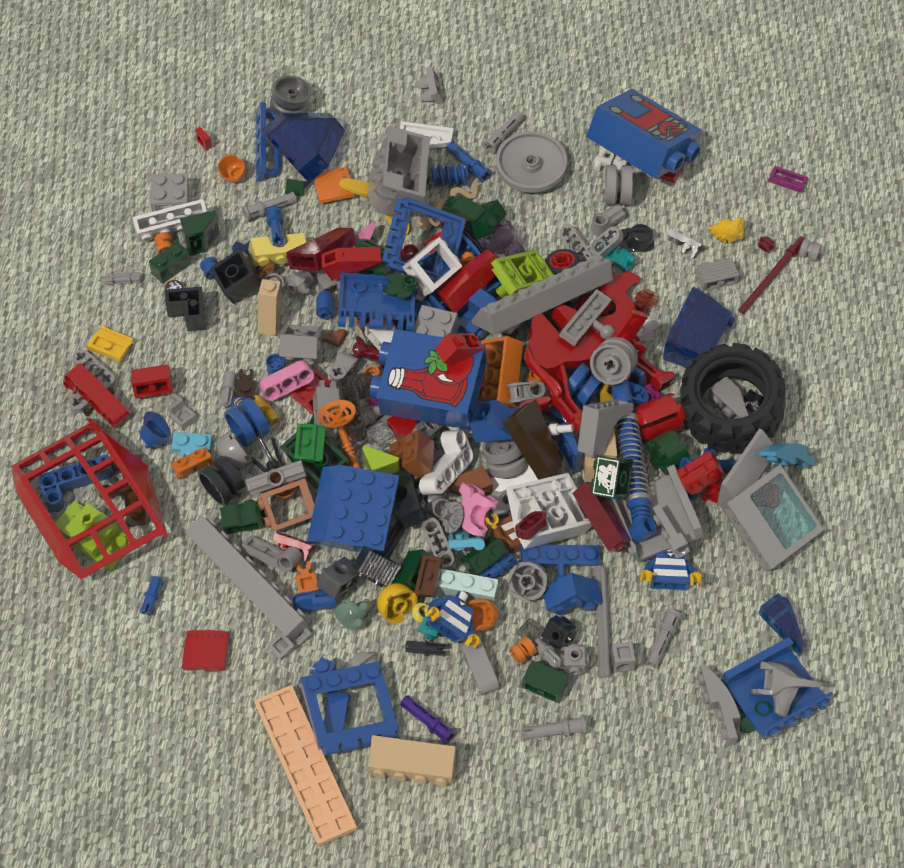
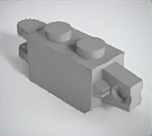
(321, 397)

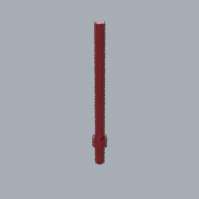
(791, 252)

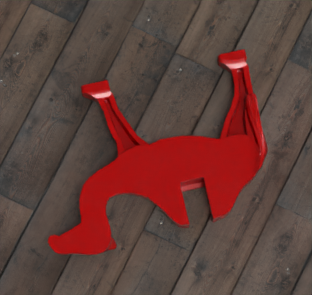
(550, 354)

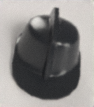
(637, 239)

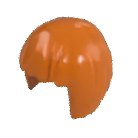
(484, 614)

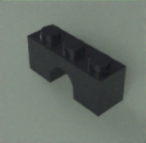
(412, 507)

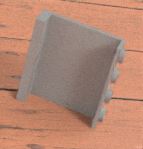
(677, 507)

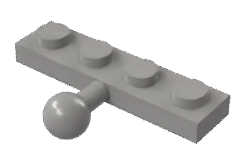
(587, 317)

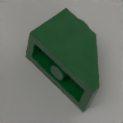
(463, 208)

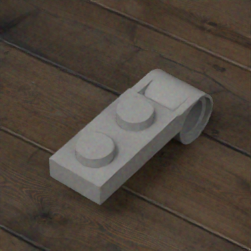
(270, 554)

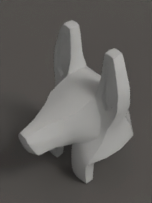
(782, 685)

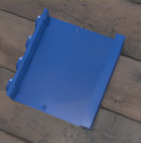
(749, 676)

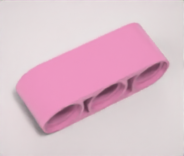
(293, 373)

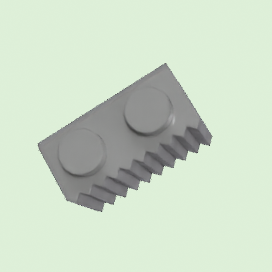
(717, 274)

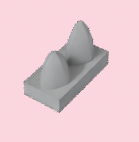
(432, 82)

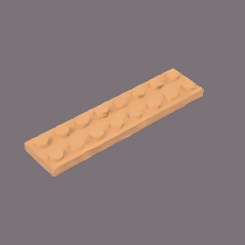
(305, 766)

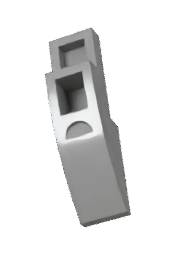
(721, 700)

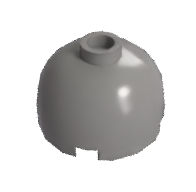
(233, 450)
(527, 580)

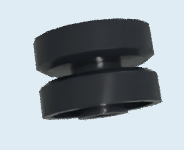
(221, 480)

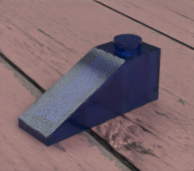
(781, 618)

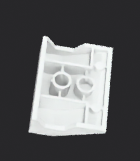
(554, 498)

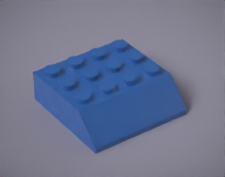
(353, 509)

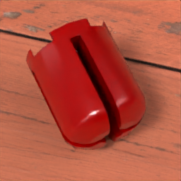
(659, 416)

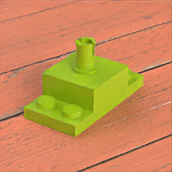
(519, 271)
(79, 518)

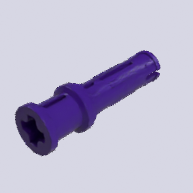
(434, 724)

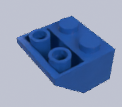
(487, 421)

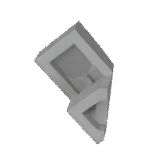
(181, 413)

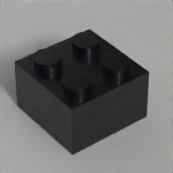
(236, 275)

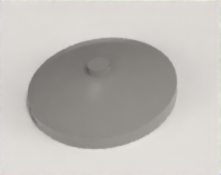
(531, 161)

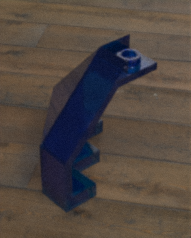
(306, 140)

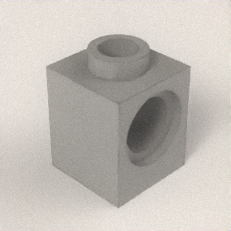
(622, 657)

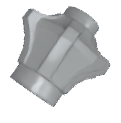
(299, 283)

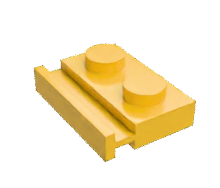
(110, 344)

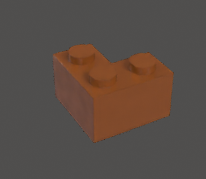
(414, 453)

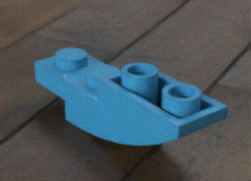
(787, 454)

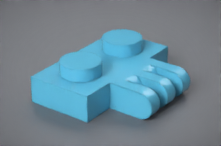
(189, 442)

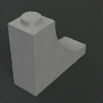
(597, 424)

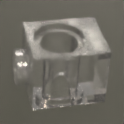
(381, 437)

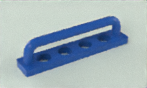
(261, 170)

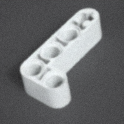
(454, 461)

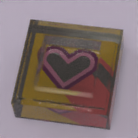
(531, 630)

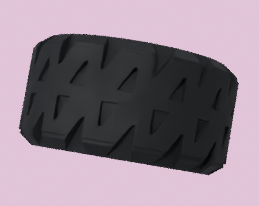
(740, 363)

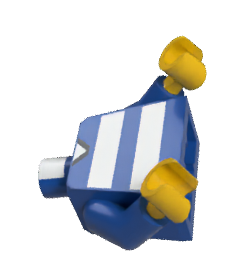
(670, 573)
(453, 618)

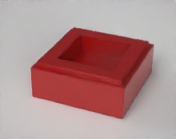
(203, 138)

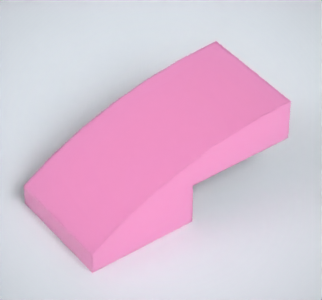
(366, 232)

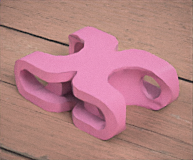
(475, 507)

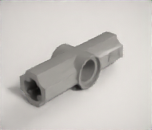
(288, 474)

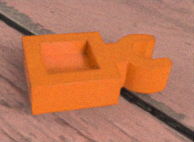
(306, 580)

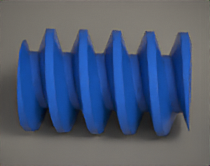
(450, 174)

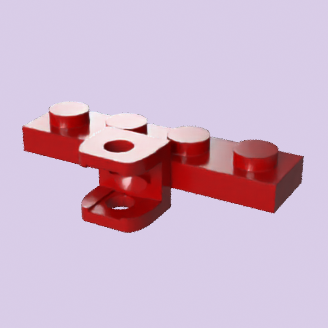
(629, 328)

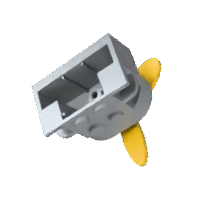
(395, 172)

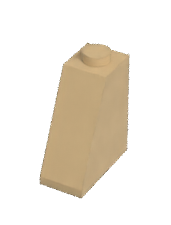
(269, 307)

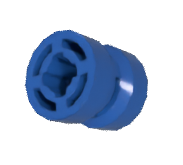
(274, 363)

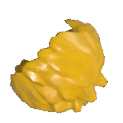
(728, 230)

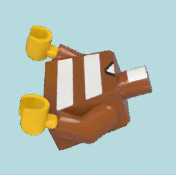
(505, 531)

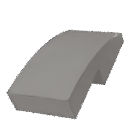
(283, 646)

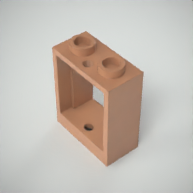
(306, 498)

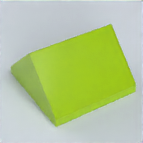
(380, 461)

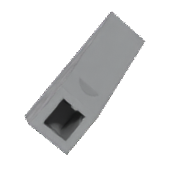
(728, 399)

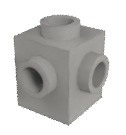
(574, 660)

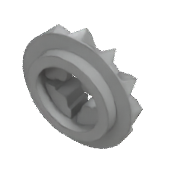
(452, 517)

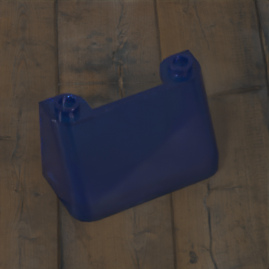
(696, 328)

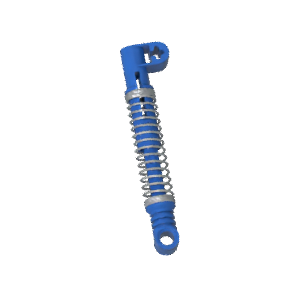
(639, 501)

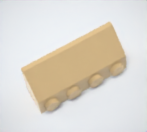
(412, 760)

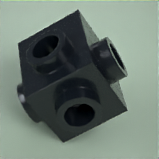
(559, 632)

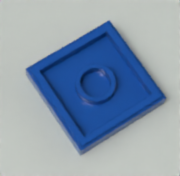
(569, 450)

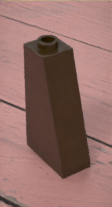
(533, 439)

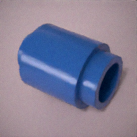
(325, 305)

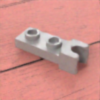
(676, 541)

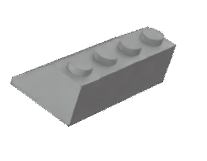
(747, 469)

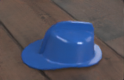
(154, 430)

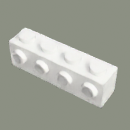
(165, 220)

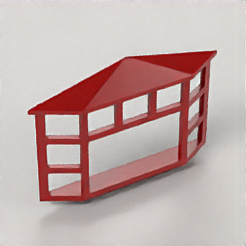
(135, 474)

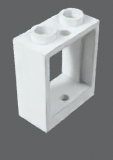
(425, 283)

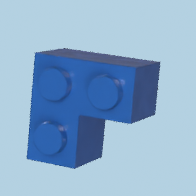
(475, 303)
(572, 592)

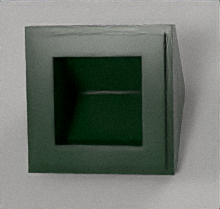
(295, 186)

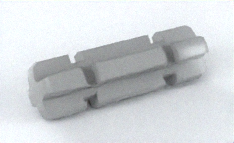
(122, 278)

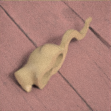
(425, 222)

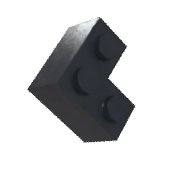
(187, 303)

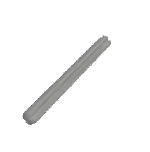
(603, 624)

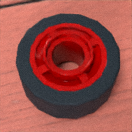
(562, 259)

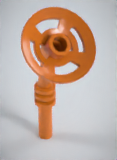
(338, 421)

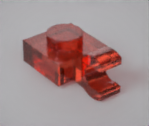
(646, 297)

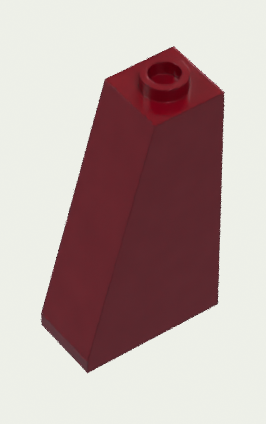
(309, 254)
(603, 518)

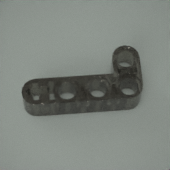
(352, 389)

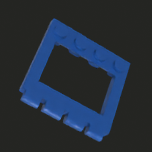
(451, 235)
(342, 679)

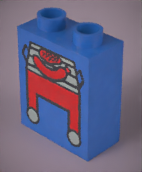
(644, 133)

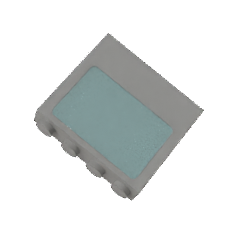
(772, 518)

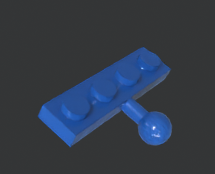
(562, 556)

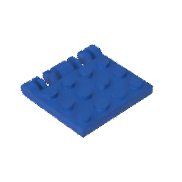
(363, 297)

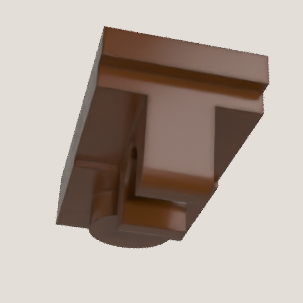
(428, 576)

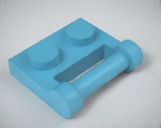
(461, 539)

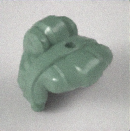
(351, 614)

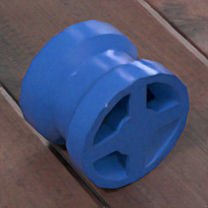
(205, 266)

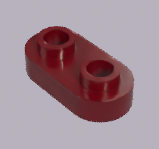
(531, 525)

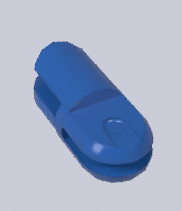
(313, 601)

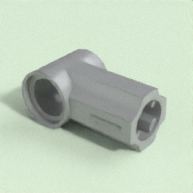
(605, 220)

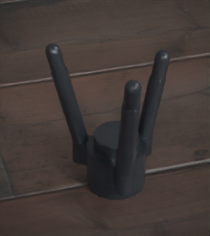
(273, 463)

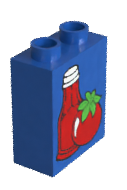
(422, 386)

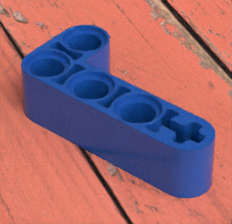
(77, 480)

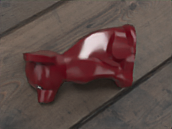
(370, 352)

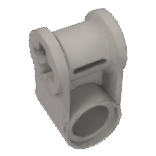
(344, 366)
(522, 391)

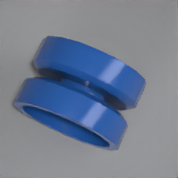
(582, 387)
(247, 421)

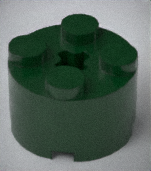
(666, 451)

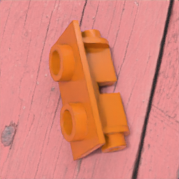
(199, 459)

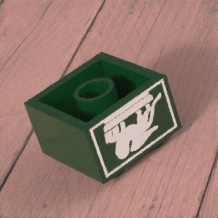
(611, 476)

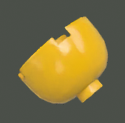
(396, 600)

